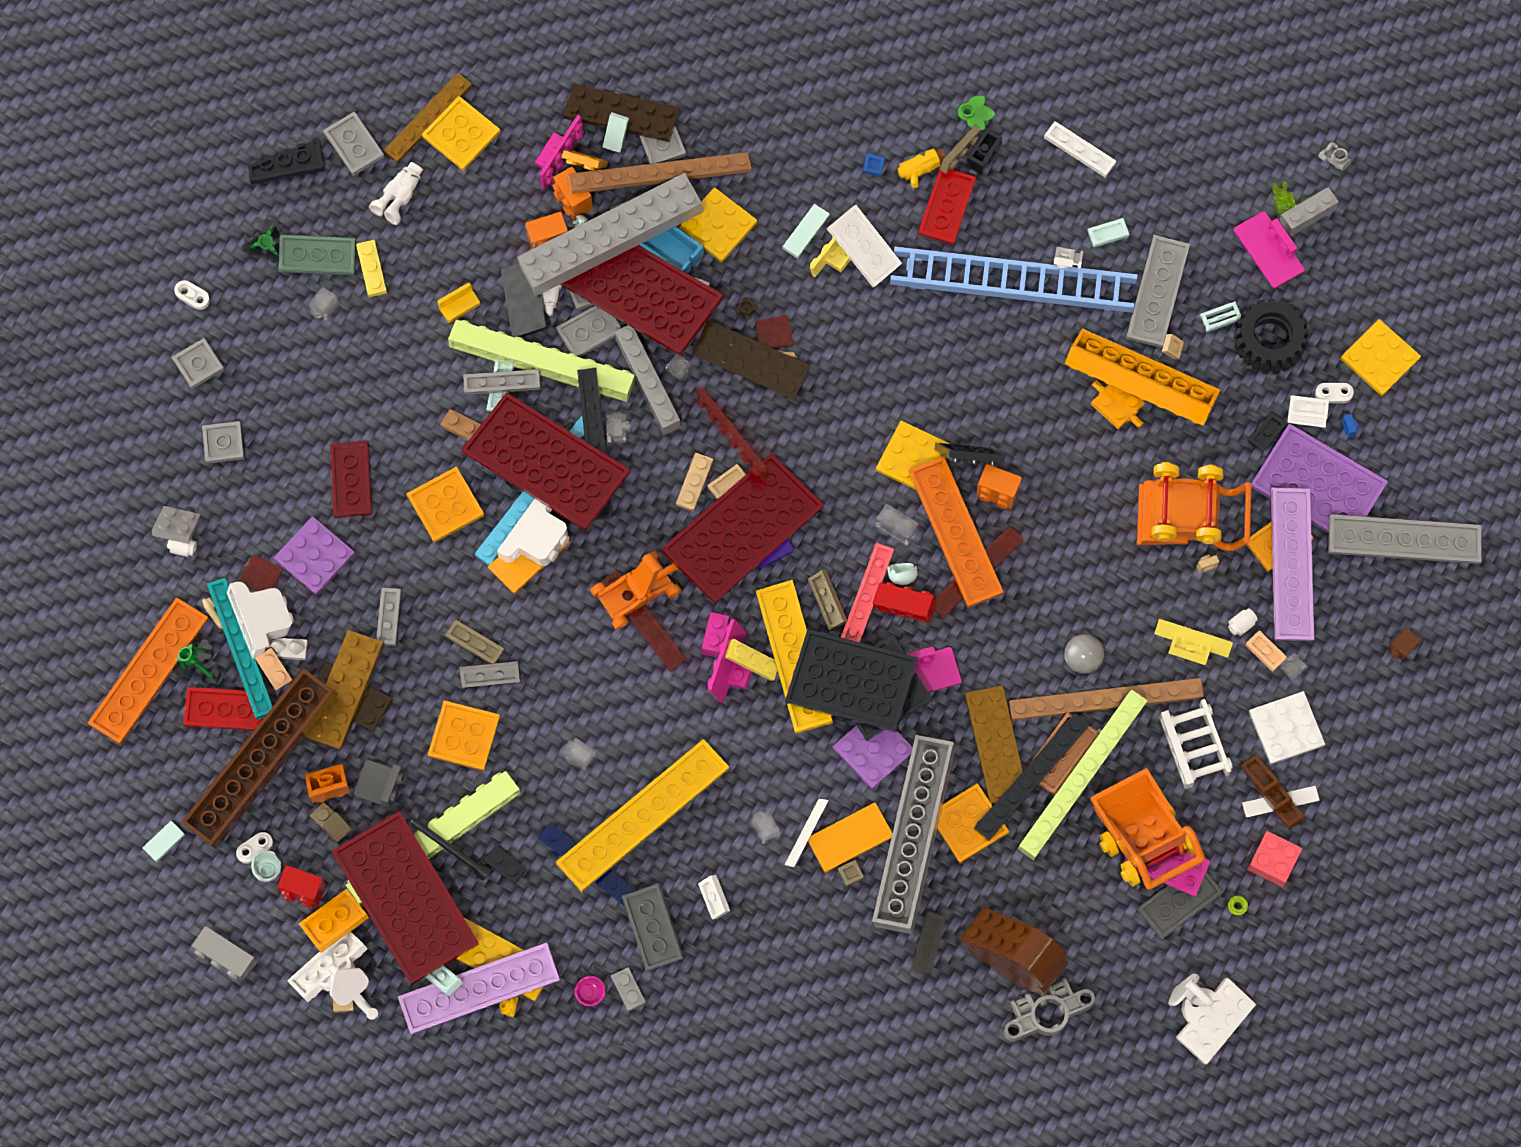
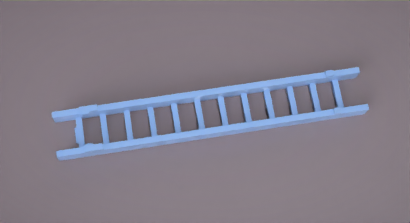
(1002, 292)

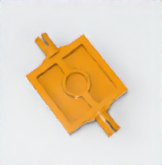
(1117, 405)

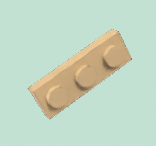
(694, 482)

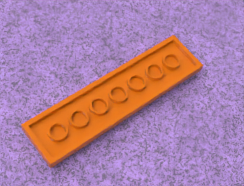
(955, 532)
(147, 671)

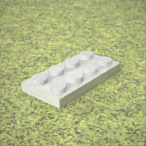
(864, 245)

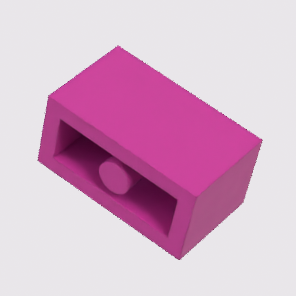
(714, 634)

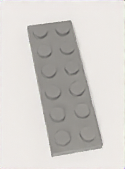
(1158, 291)

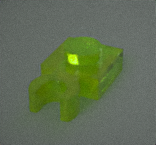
(1283, 200)

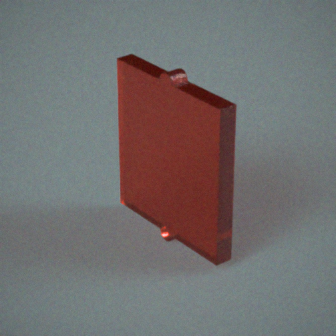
(775, 332)
(260, 574)

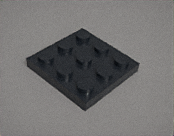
(972, 454)

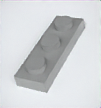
(388, 616)
(489, 674)

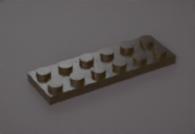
(645, 116)
(751, 360)

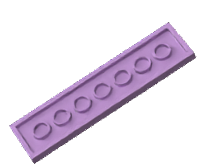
(1292, 564)
(480, 988)

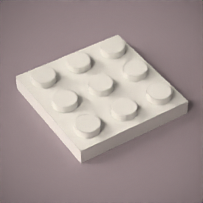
(1286, 728)

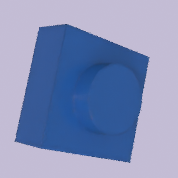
(873, 165)
(1350, 426)

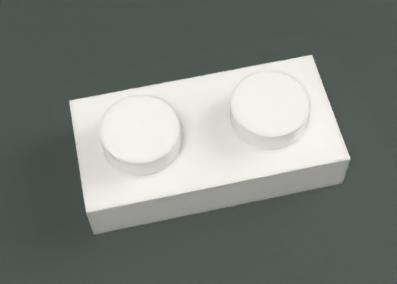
(714, 897)

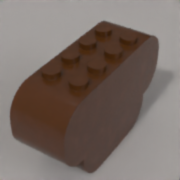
(1015, 950)

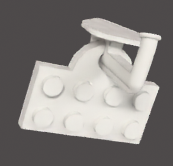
(335, 973)
(1212, 1018)

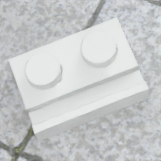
(1067, 257)
(1308, 411)

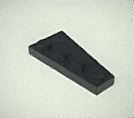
(292, 163)

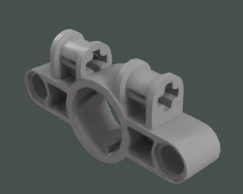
(1059, 994)

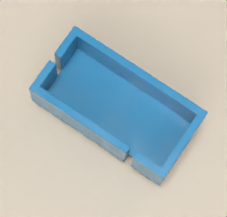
(675, 248)

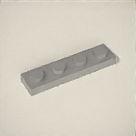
(501, 382)

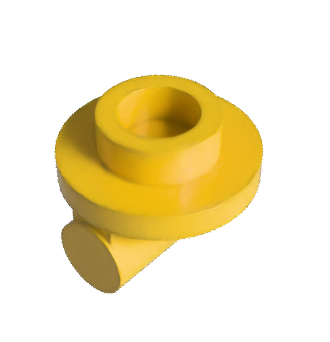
(509, 1006)

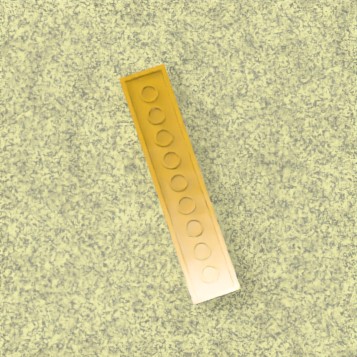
(642, 815)

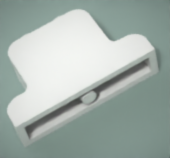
(535, 536)
(260, 615)

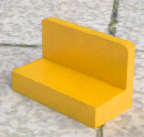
(458, 303)

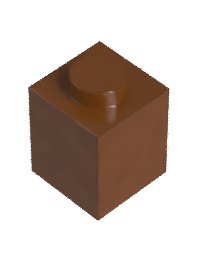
(1403, 645)

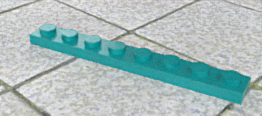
(245, 664)

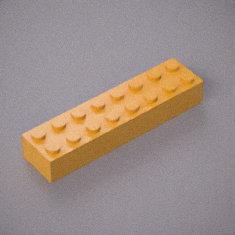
(1142, 377)

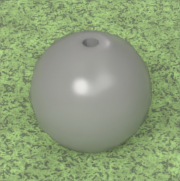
(1084, 653)

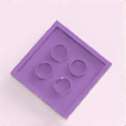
(314, 555)
(873, 758)

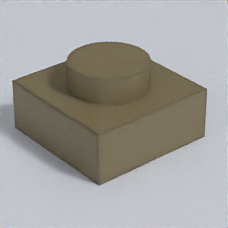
(850, 873)

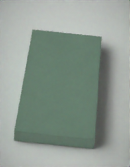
(316, 254)

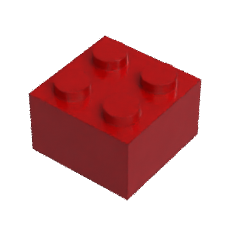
(301, 887)

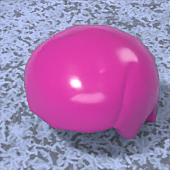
(590, 991)

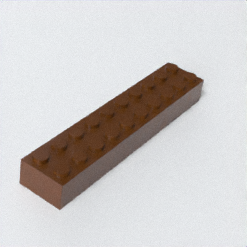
(259, 758)

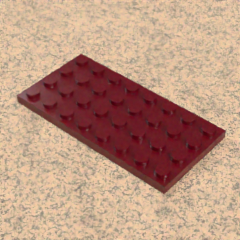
(649, 296)
(546, 461)
(742, 529)
(405, 898)

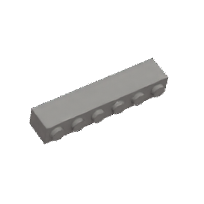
(647, 380)

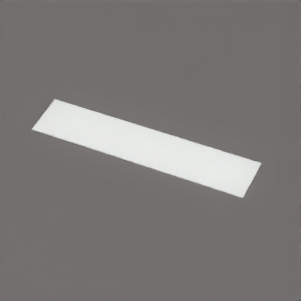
(1298, 797)
(806, 832)

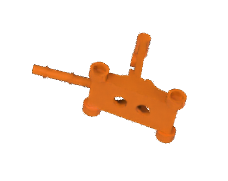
(645, 583)

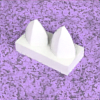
(289, 648)

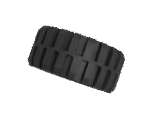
(1272, 313)

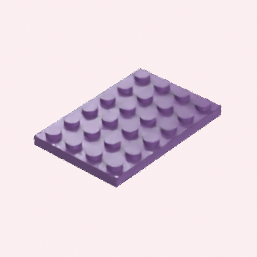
(1334, 480)

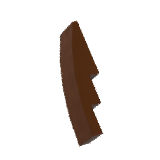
(1272, 792)

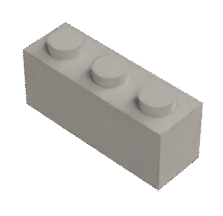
(1309, 212)
(223, 954)

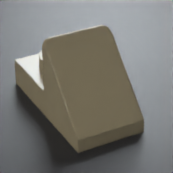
(330, 822)

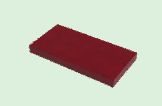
(350, 479)

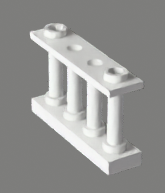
(1182, 758)

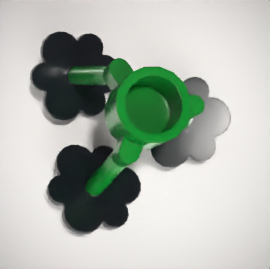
(254, 244)
(187, 662)

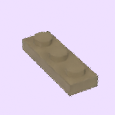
(960, 150)
(827, 600)
(474, 642)

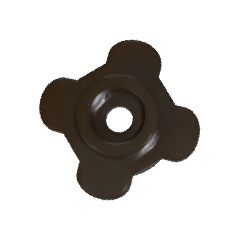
(746, 303)

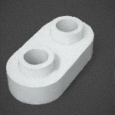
(192, 296)
(1334, 392)
(254, 847)

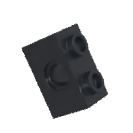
(984, 151)

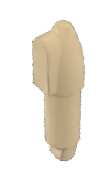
(210, 608)

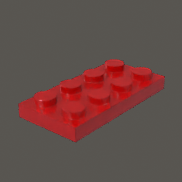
(947, 206)
(219, 709)

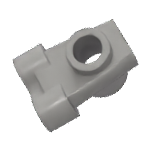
(1335, 156)

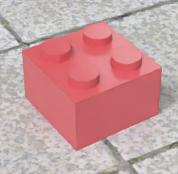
(1274, 859)

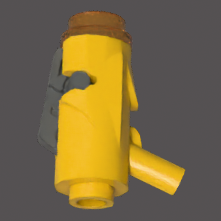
(920, 164)

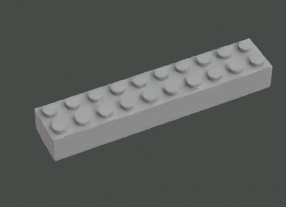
(610, 234)
(914, 834)

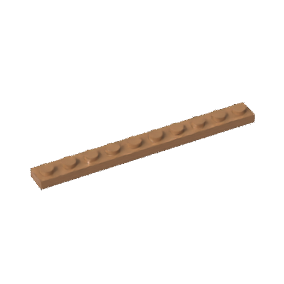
(658, 173)
(1104, 699)

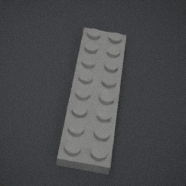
(1404, 539)

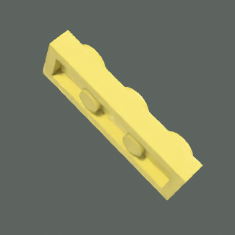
(371, 268)
(751, 659)

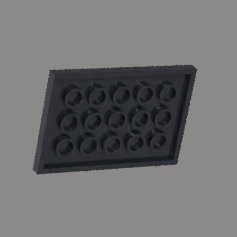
(852, 680)

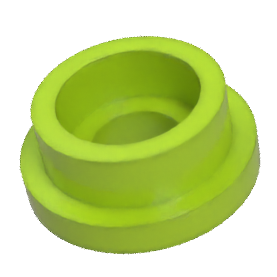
(1237, 899)

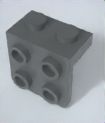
(379, 783)

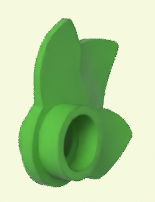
(978, 112)

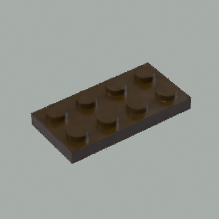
(371, 707)

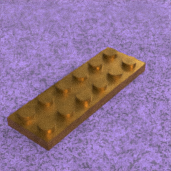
(349, 681)
(994, 740)

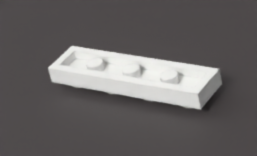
(1080, 149)

